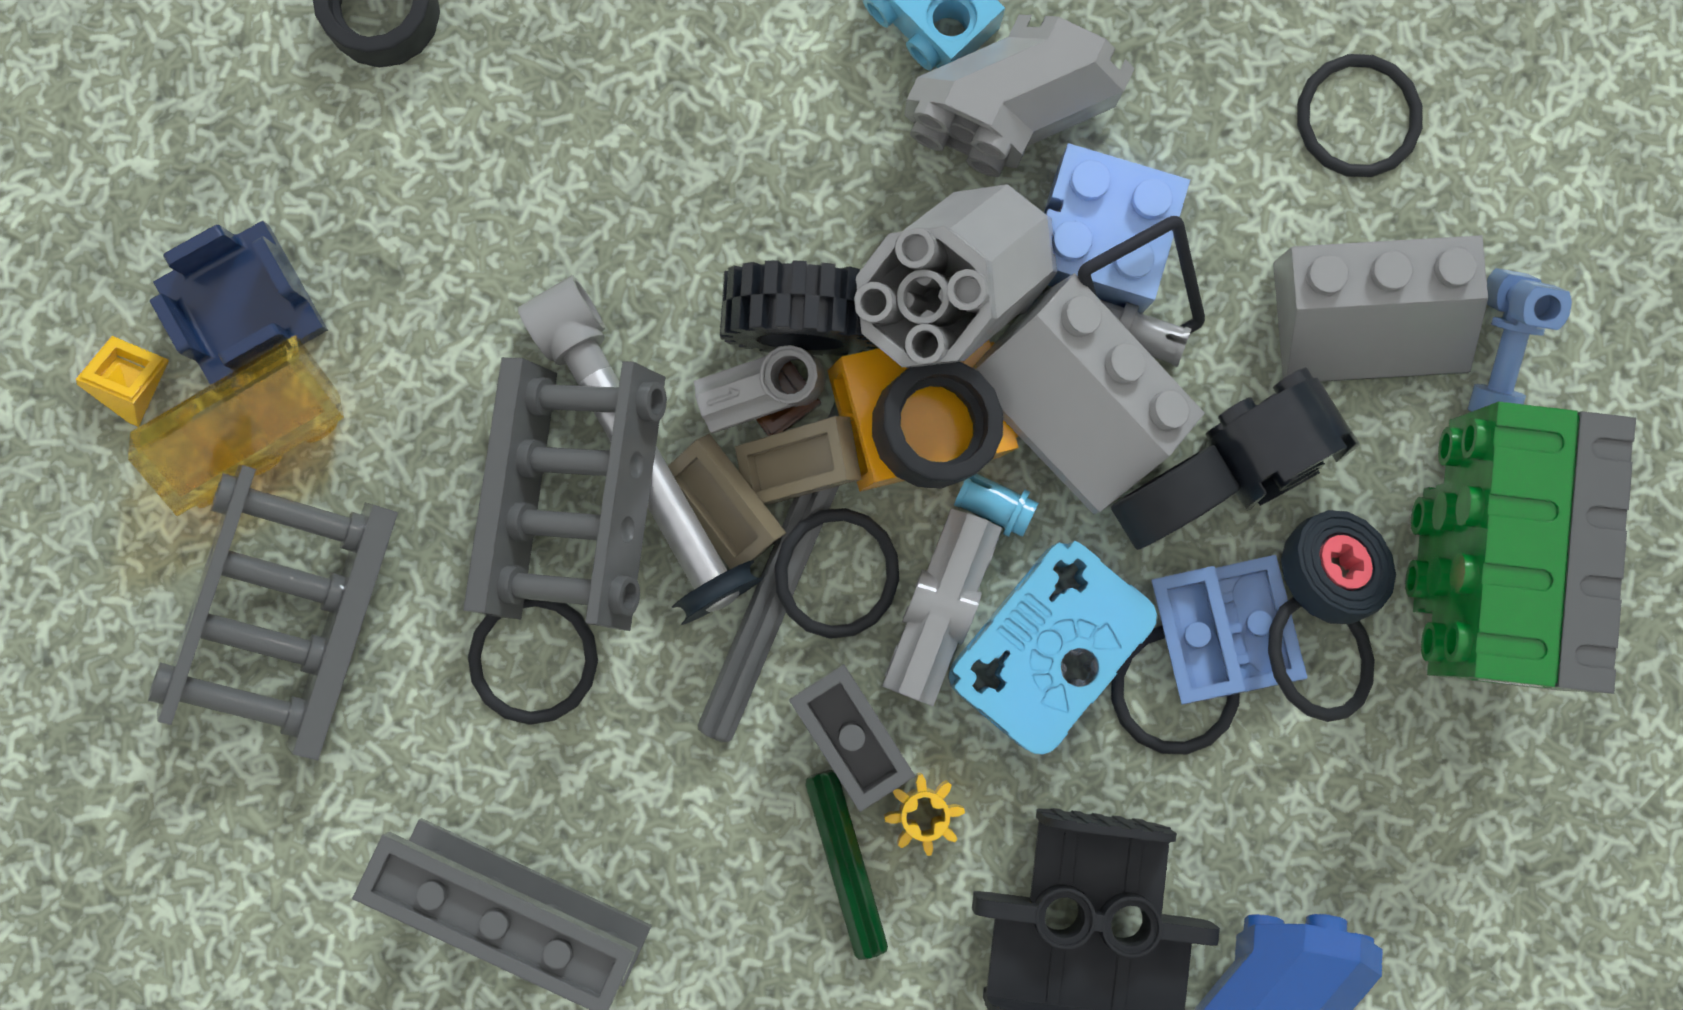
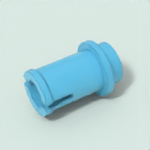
(997, 504)

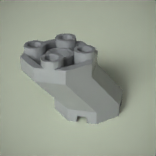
(1016, 93)
(955, 276)

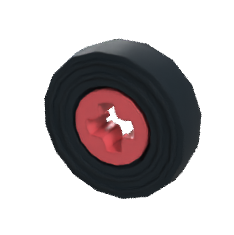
(1319, 583)

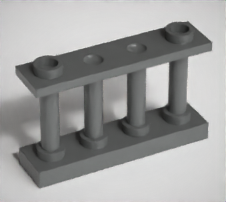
(512, 488)
(322, 657)
(504, 913)

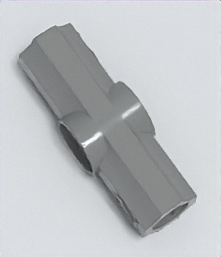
(942, 607)

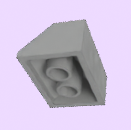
(1381, 307)
(1086, 394)

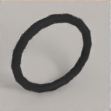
(1380, 65)
(784, 557)
(1287, 686)
(561, 708)
(1151, 741)

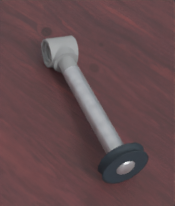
(569, 333)

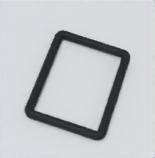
(1184, 254)

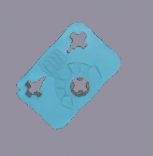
(1035, 633)

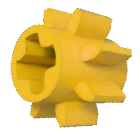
(939, 824)

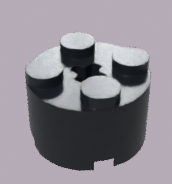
(1281, 439)

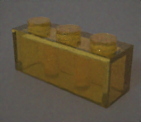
(235, 421)

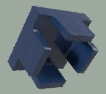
(232, 299)

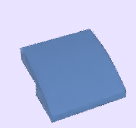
(1220, 628)

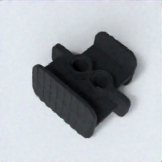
(1085, 967)

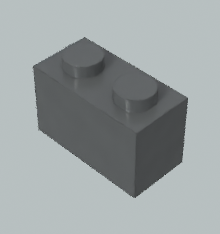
(851, 737)

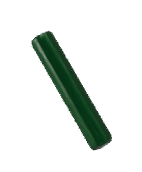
(846, 865)

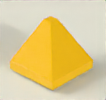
(121, 384)

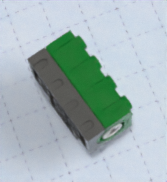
(1525, 548)

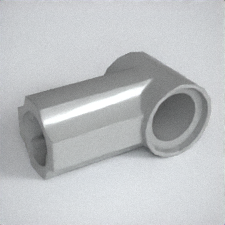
(754, 389)

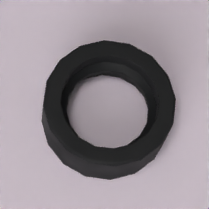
(385, 49)
(982, 407)
(1175, 497)

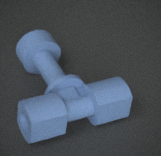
(1527, 310)

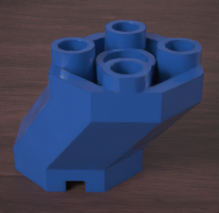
(1297, 966)

